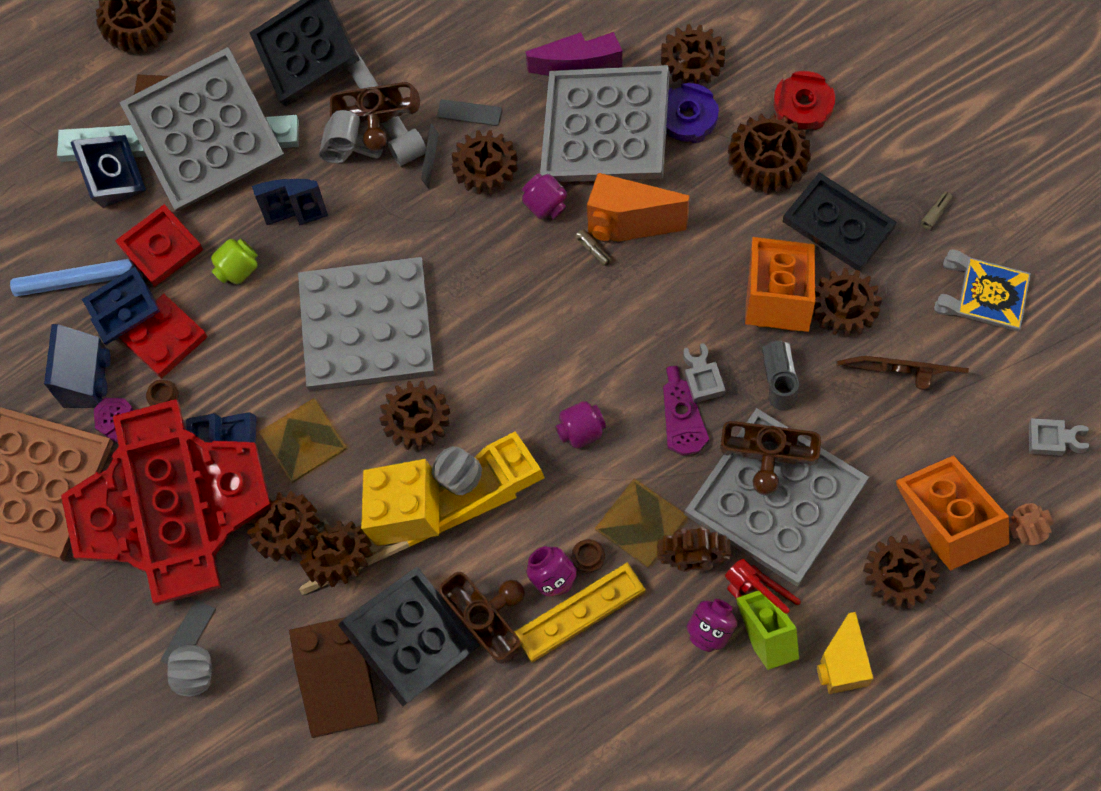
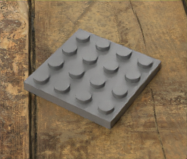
(606, 123)
(202, 129)
(365, 324)
(780, 528)

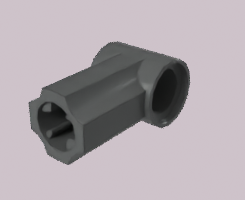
(779, 374)

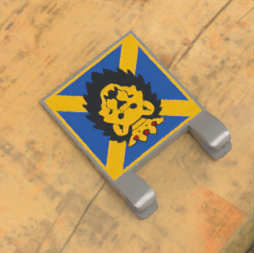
(988, 292)

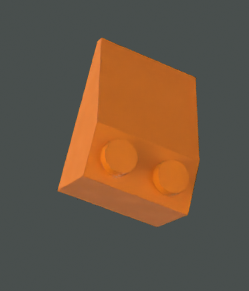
(633, 210)
(780, 284)
(954, 512)

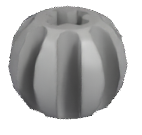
(457, 470)
(189, 670)

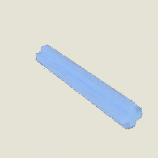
(69, 277)

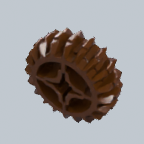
(130, 32)
(771, 164)

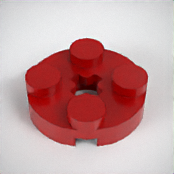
(804, 84)

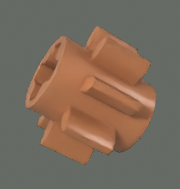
(1031, 524)

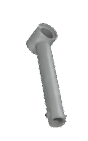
(404, 144)

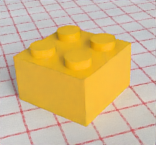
(400, 503)

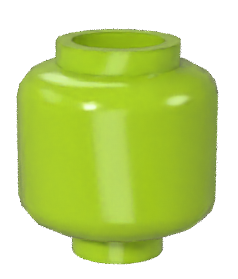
(234, 261)

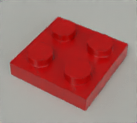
(159, 245)
(164, 337)

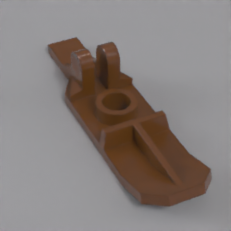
(923, 370)

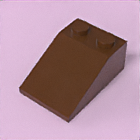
(332, 679)

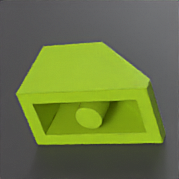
(769, 630)

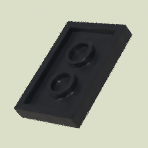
(839, 222)

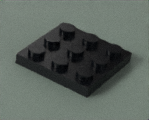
(303, 48)
(409, 636)

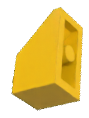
(845, 659)

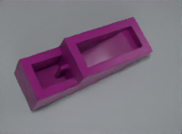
(575, 54)

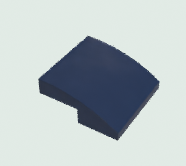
(290, 198)
(121, 305)
(229, 428)

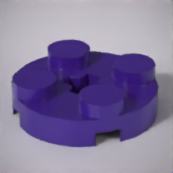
(704, 110)

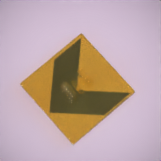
(302, 440)
(639, 521)

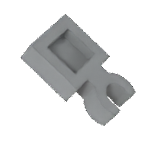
(703, 378)
(1051, 437)

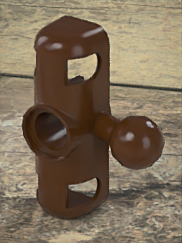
(389, 105)
(788, 452)
(492, 632)

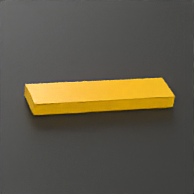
(579, 612)

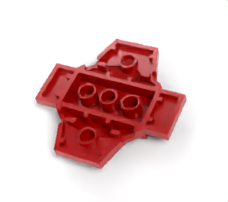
(166, 502)

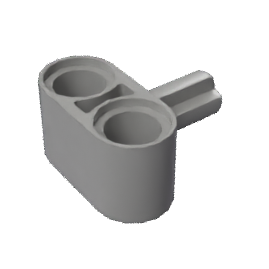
(342, 138)

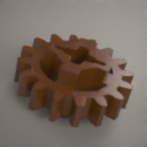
(693, 54)
(494, 168)
(857, 312)
(421, 427)
(284, 527)
(693, 549)
(336, 554)
(898, 559)

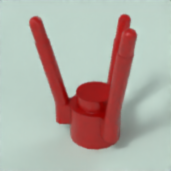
(747, 578)

